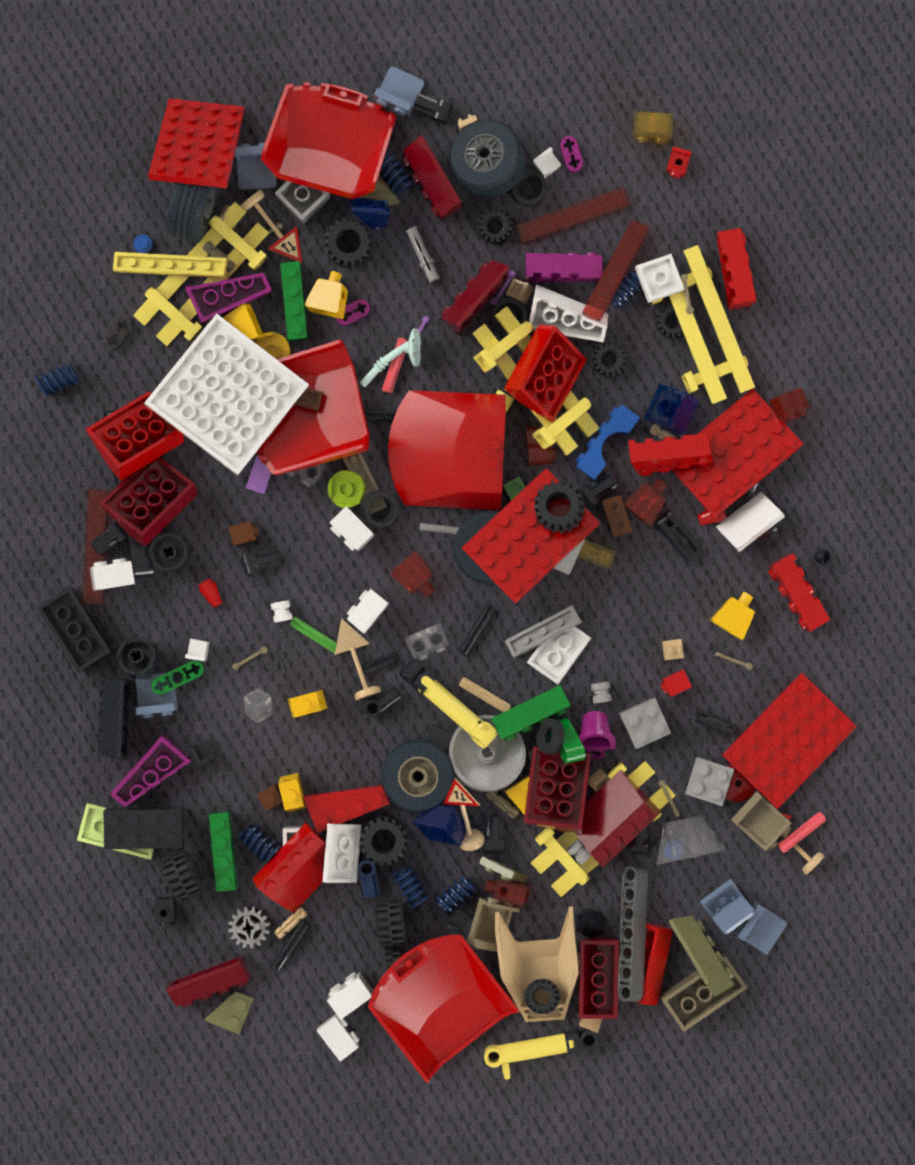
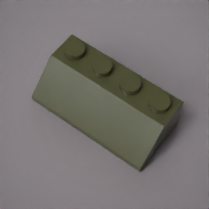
(702, 954)

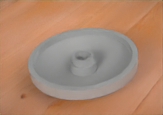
(489, 767)

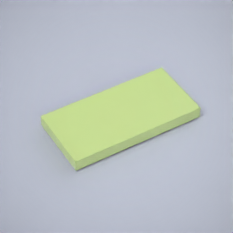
(92, 831)

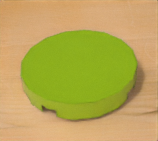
(346, 489)

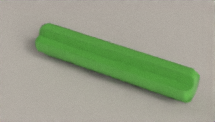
(313, 634)

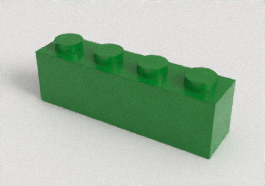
(294, 301)
(530, 713)
(223, 851)

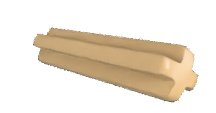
(484, 695)

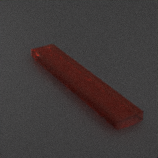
(572, 215)
(615, 270)
(94, 527)

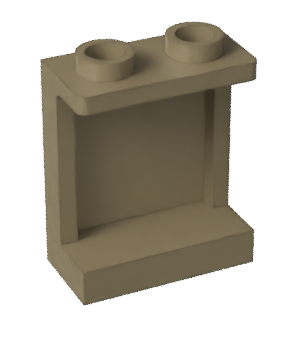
(762, 822)
(483, 926)

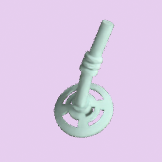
(411, 347)

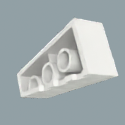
(566, 315)

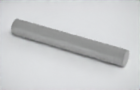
(438, 528)

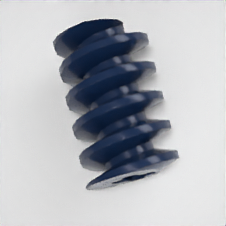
(394, 175)
(626, 289)
(57, 379)
(259, 843)
(410, 886)
(456, 895)

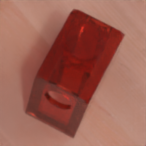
(647, 501)
(414, 574)
(517, 892)

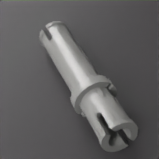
(431, 275)

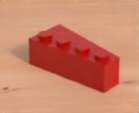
(735, 269)
(670, 453)
(798, 593)
(344, 805)

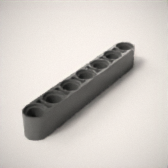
(632, 934)

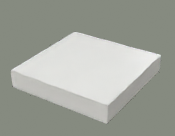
(659, 278)

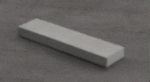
(543, 631)

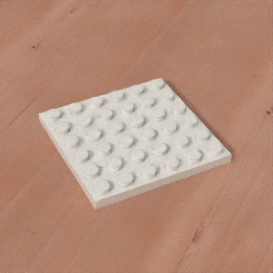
(226, 394)

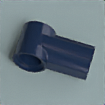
(369, 879)

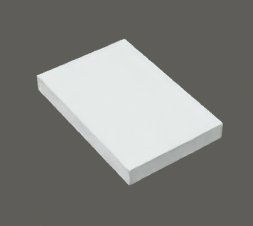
(750, 521)
(559, 653)
(342, 853)

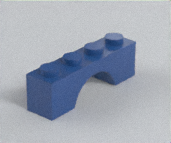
(592, 461)

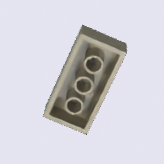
(693, 1001)

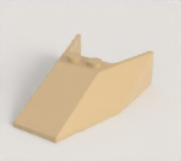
(540, 959)

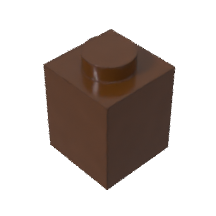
(243, 533)
(270, 797)

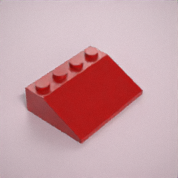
(546, 372)
(133, 437)
(294, 869)

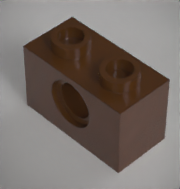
(616, 516)

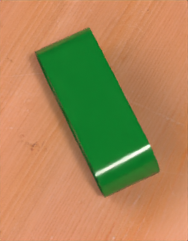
(572, 748)

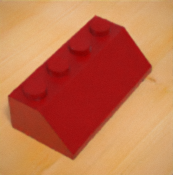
(656, 953)

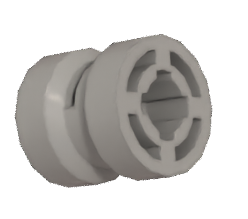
(601, 692)
(579, 851)

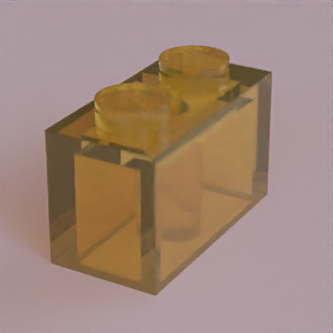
(652, 126)
(596, 554)

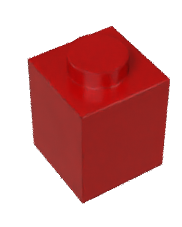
(675, 683)

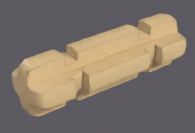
(290, 923)

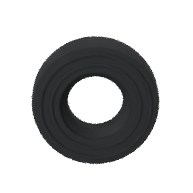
(557, 736)

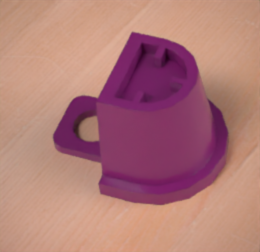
(596, 734)

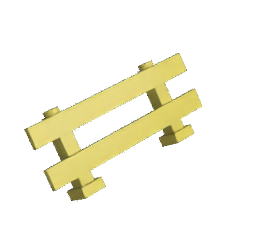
(182, 318)
(495, 354)
(708, 373)
(557, 848)

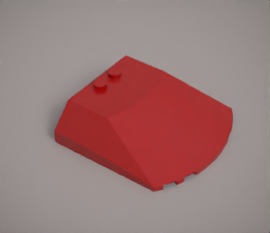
(328, 139)
(333, 432)
(448, 449)
(438, 1001)

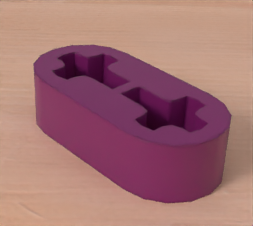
(575, 152)
(355, 316)

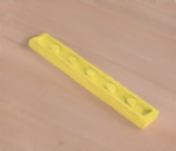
(170, 265)

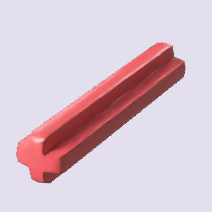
(394, 369)
(801, 832)

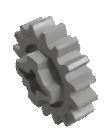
(250, 937)

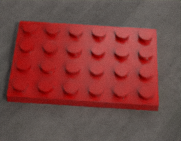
(197, 143)
(745, 450)
(518, 548)
(789, 740)

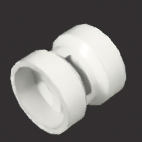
(281, 611)

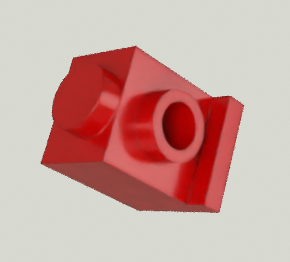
(678, 154)

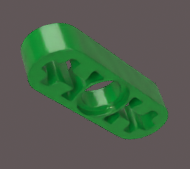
(161, 679)

